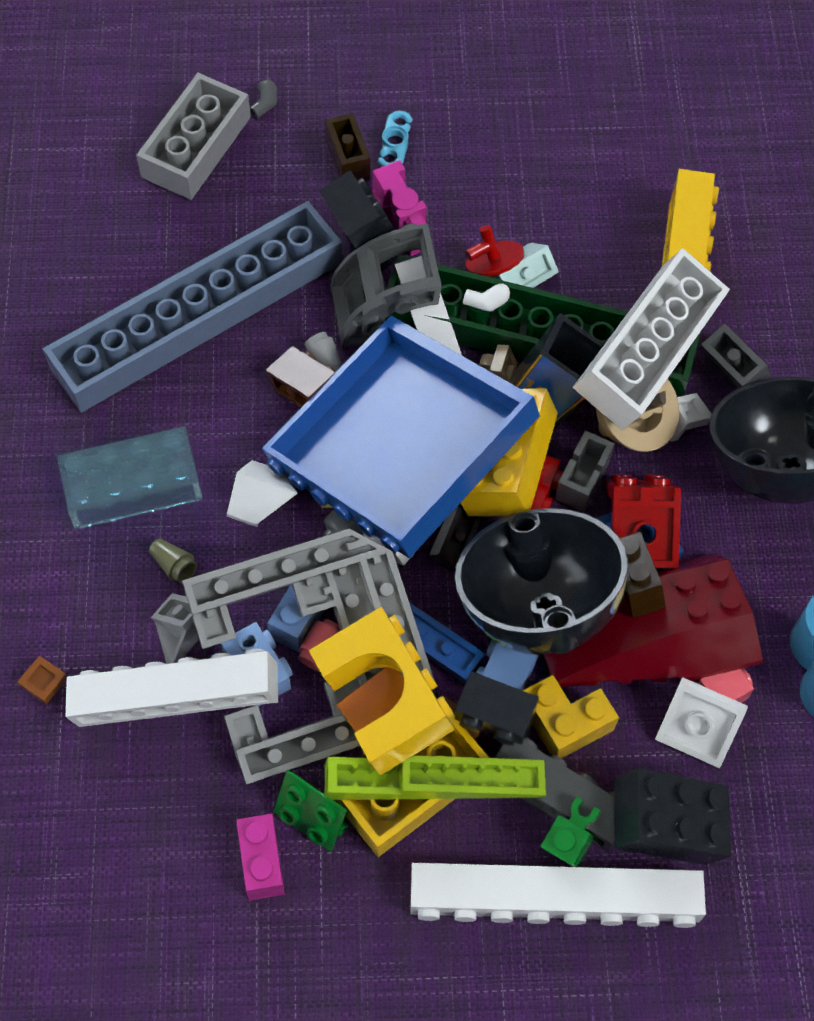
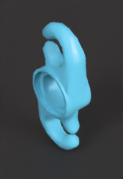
(393, 129)

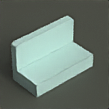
(533, 269)

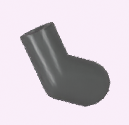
(267, 99)

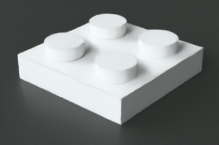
(701, 722)

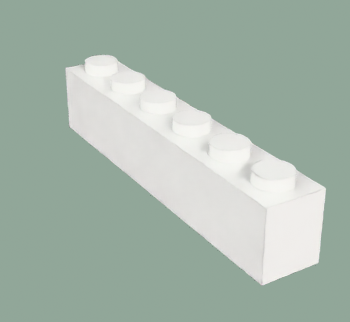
(172, 688)

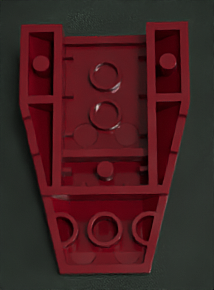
(696, 636)

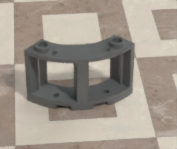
(360, 319)

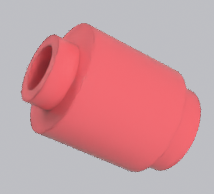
(318, 633)

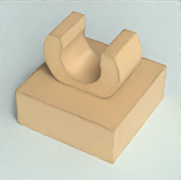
(501, 363)

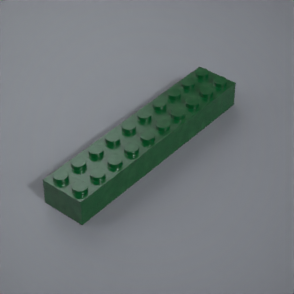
(524, 317)

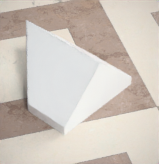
(258, 493)

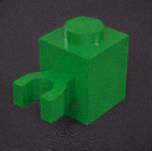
(568, 838)

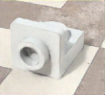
(691, 414)

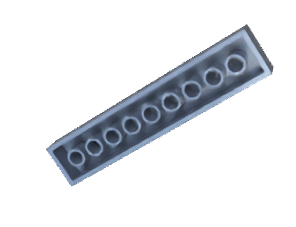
(193, 306)

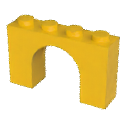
(417, 717)

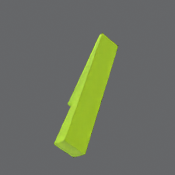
(435, 778)

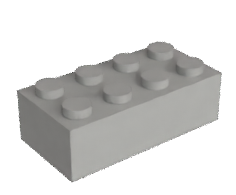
(194, 136)

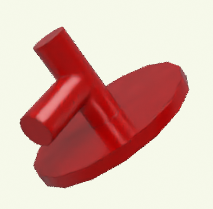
(493, 257)

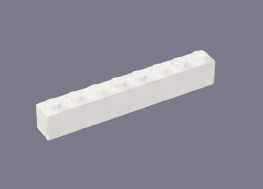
(557, 893)

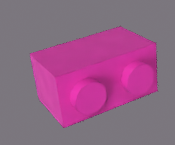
(260, 857)

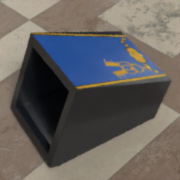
(558, 363)

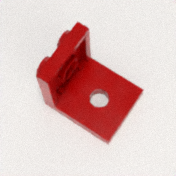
(649, 502)

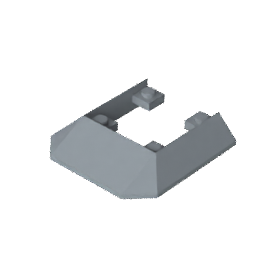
(324, 573)

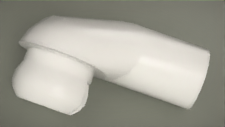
(489, 299)

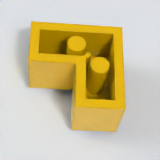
(566, 725)

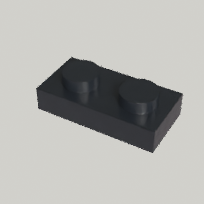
(453, 537)

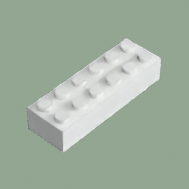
(651, 339)

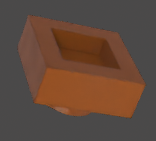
(42, 680)

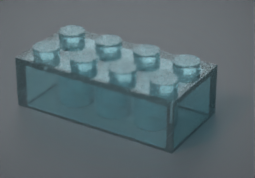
(129, 477)

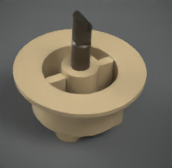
(652, 428)

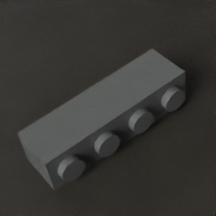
(562, 789)

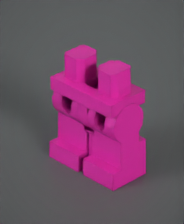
(396, 199)

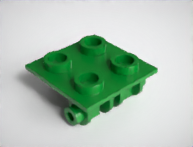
(310, 811)

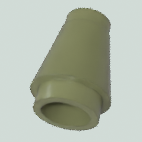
(173, 560)

